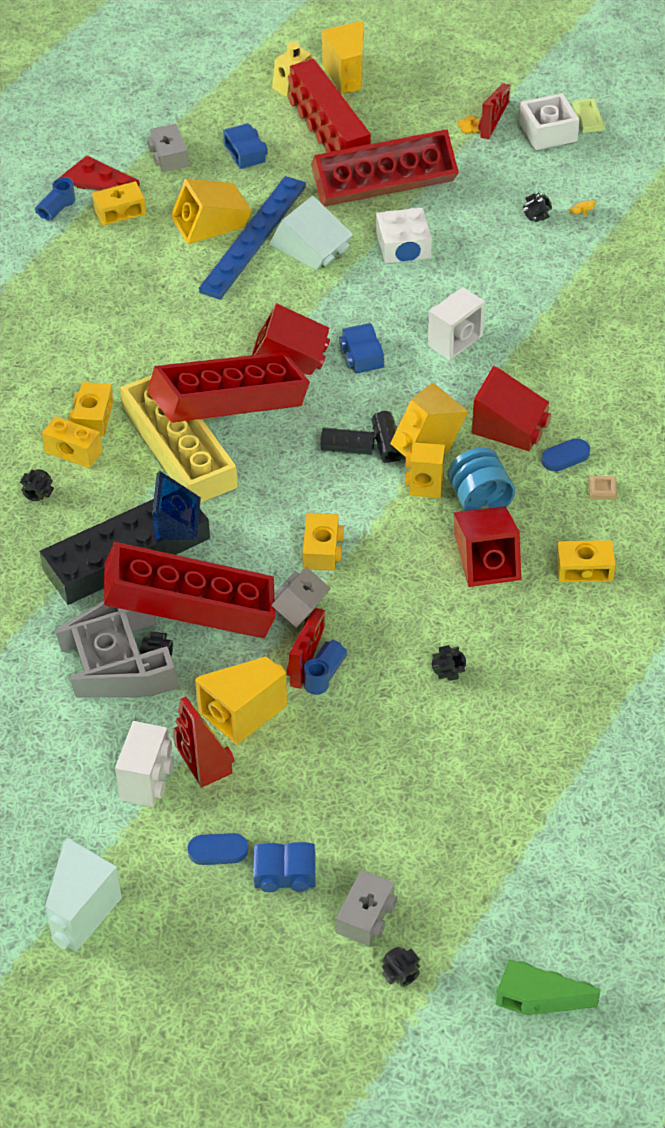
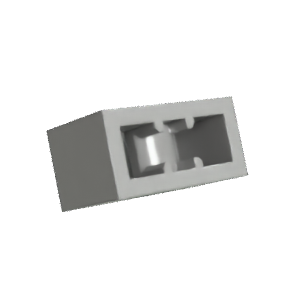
(168, 148)
(300, 595)
(365, 908)

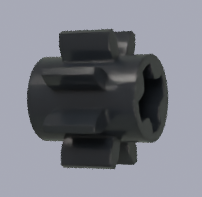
(537, 207)
(36, 485)
(156, 641)
(448, 663)
(401, 966)

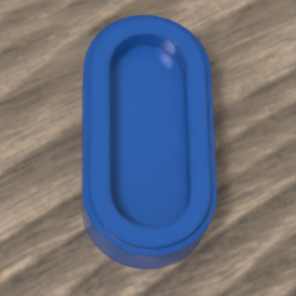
(565, 454)
(217, 849)

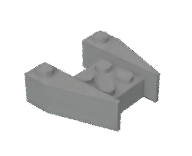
(112, 657)

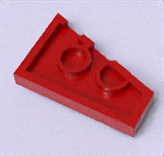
(493, 110)
(96, 175)
(305, 647)

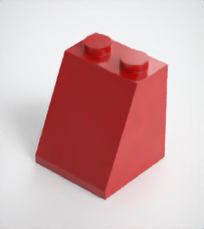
(296, 335)
(509, 411)
(488, 545)

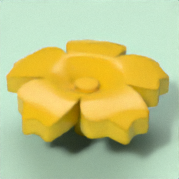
(469, 124)
(582, 207)

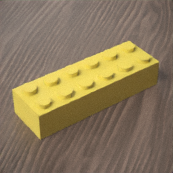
(183, 448)

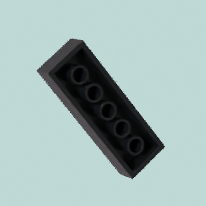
(79, 561)

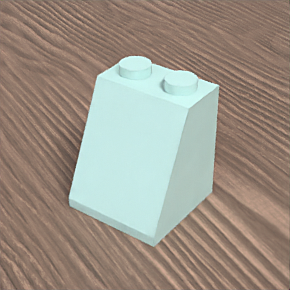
(312, 235)
(80, 895)

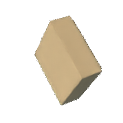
(602, 487)

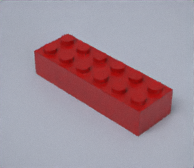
(325, 108)
(384, 168)
(227, 386)
(189, 590)

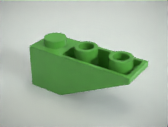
(539, 991)

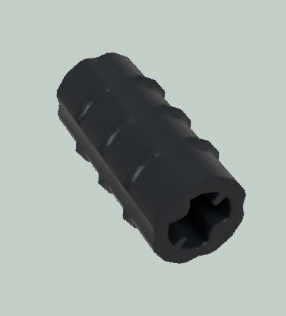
(385, 429)
(347, 441)

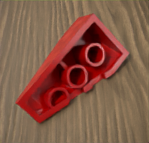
(200, 746)

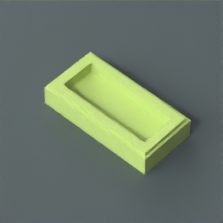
(588, 115)

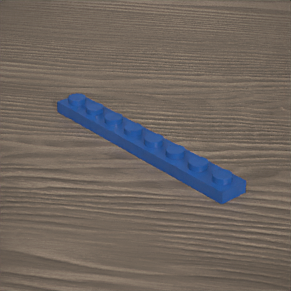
(252, 238)

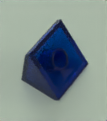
(174, 510)

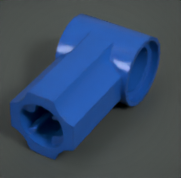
(60, 197)
(323, 667)

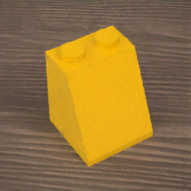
(344, 55)
(209, 209)
(430, 419)
(242, 697)

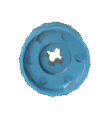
(480, 479)

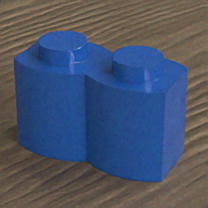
(245, 145)
(362, 348)
(284, 866)

